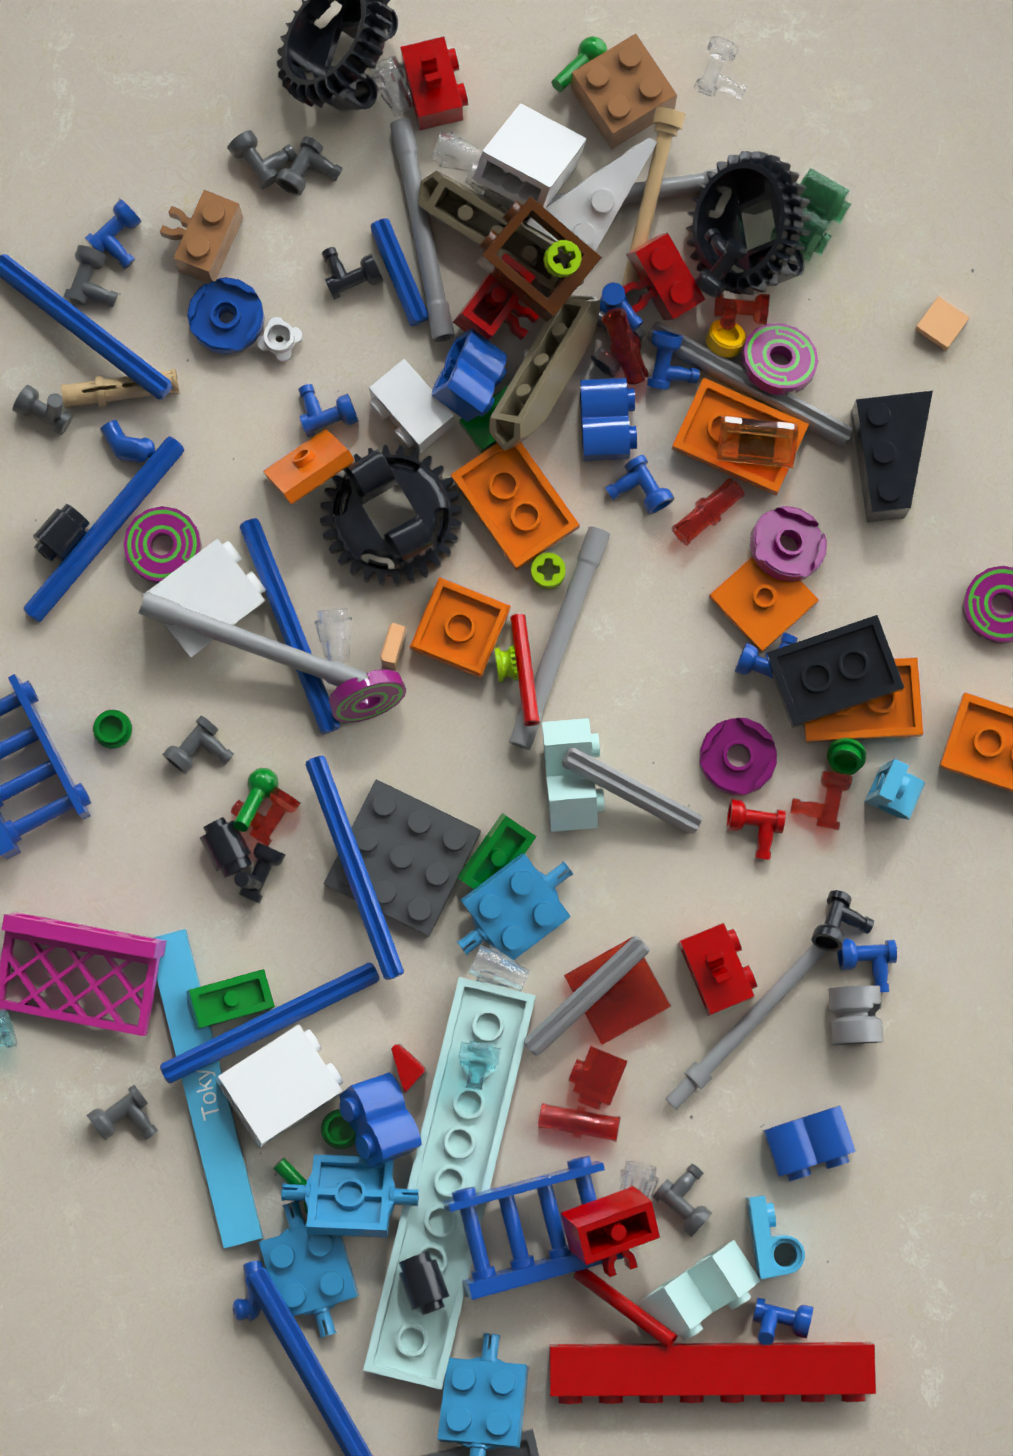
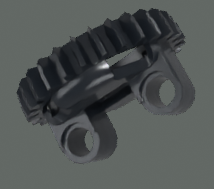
(313, 50)
(757, 185)
(407, 545)

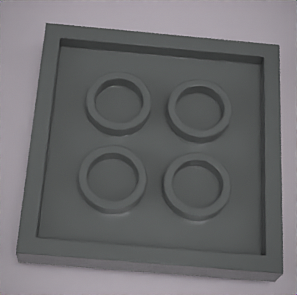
(409, 855)

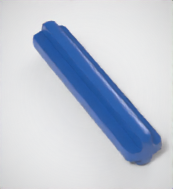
(399, 272)

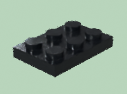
(834, 671)

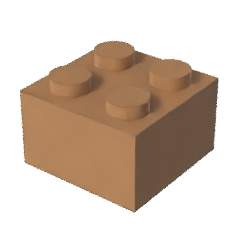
(622, 90)

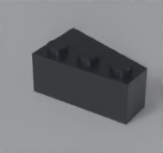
(889, 449)

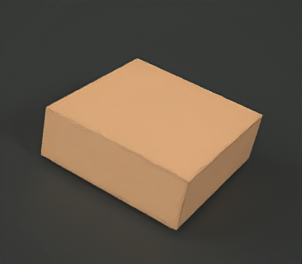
(942, 323)
(393, 646)

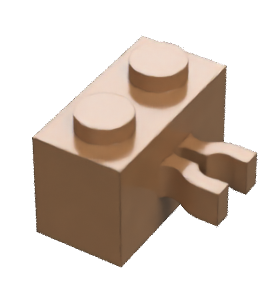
(207, 236)

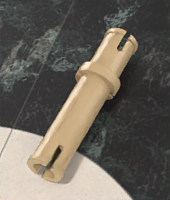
(108, 390)

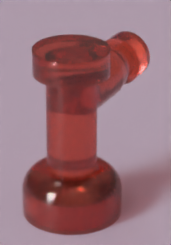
(730, 308)
(828, 811)
(265, 825)

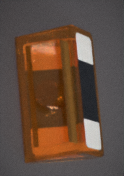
(757, 441)

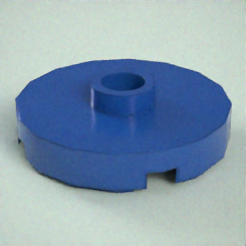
(222, 297)

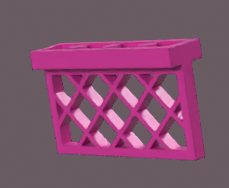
(86, 939)

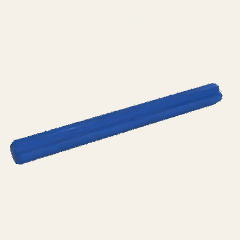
(84, 328)
(104, 529)
(287, 620)
(354, 868)
(269, 1022)
(306, 1363)

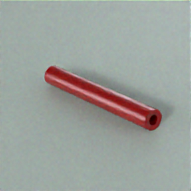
(524, 670)
(626, 1307)

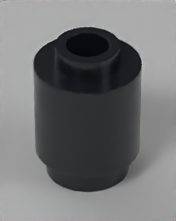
(60, 533)
(226, 847)
(423, 1283)

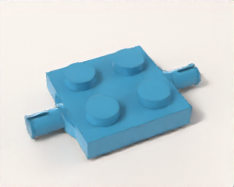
(515, 907)
(349, 1196)
(309, 1270)
(483, 1401)

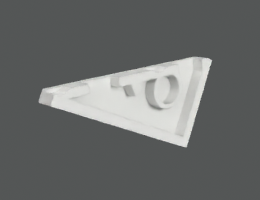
(596, 200)

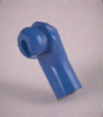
(125, 447)
(248, 1307)

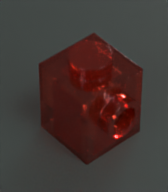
(597, 1077)

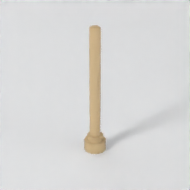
(667, 125)

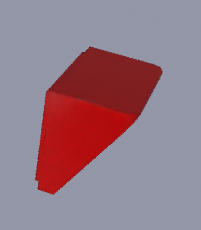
(408, 1067)

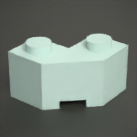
(571, 798)
(696, 1293)

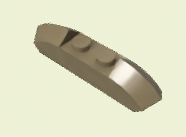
(478, 216)
(545, 371)

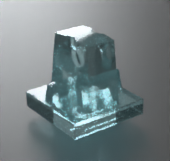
(478, 1058)

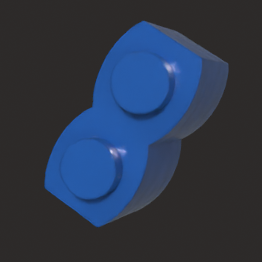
(470, 375)
(606, 419)
(379, 1119)
(809, 1142)

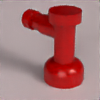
(766, 821)

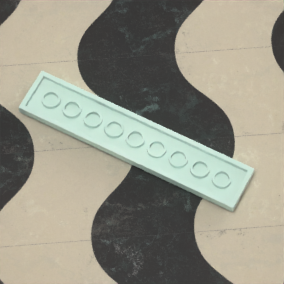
(456, 1153)

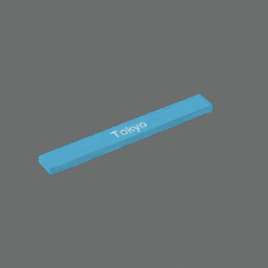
(207, 1104)

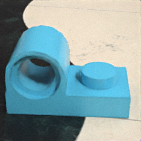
(895, 790)
(761, 1219)

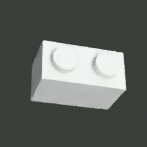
(411, 407)

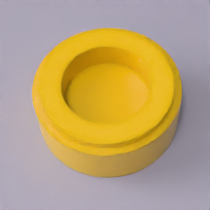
(725, 342)

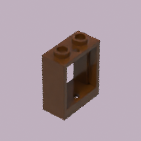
(515, 283)

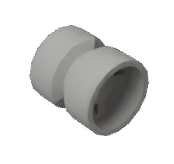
(855, 1015)

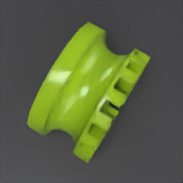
(568, 248)
(557, 563)
(506, 664)

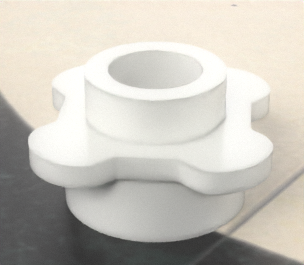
(275, 328)

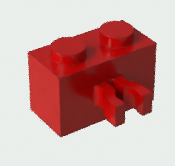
(433, 84)
(664, 278)
(493, 305)
(717, 968)
(611, 1227)

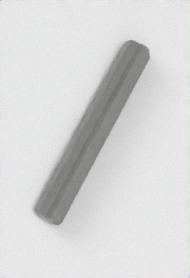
(631, 790)
(586, 995)

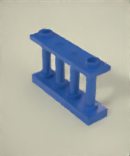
(76, 794)
(523, 1268)

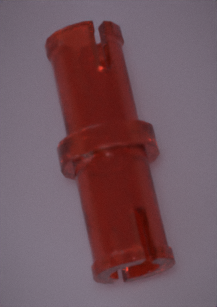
(625, 346)
(708, 511)
(579, 1122)

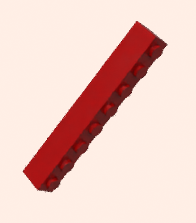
(712, 1369)

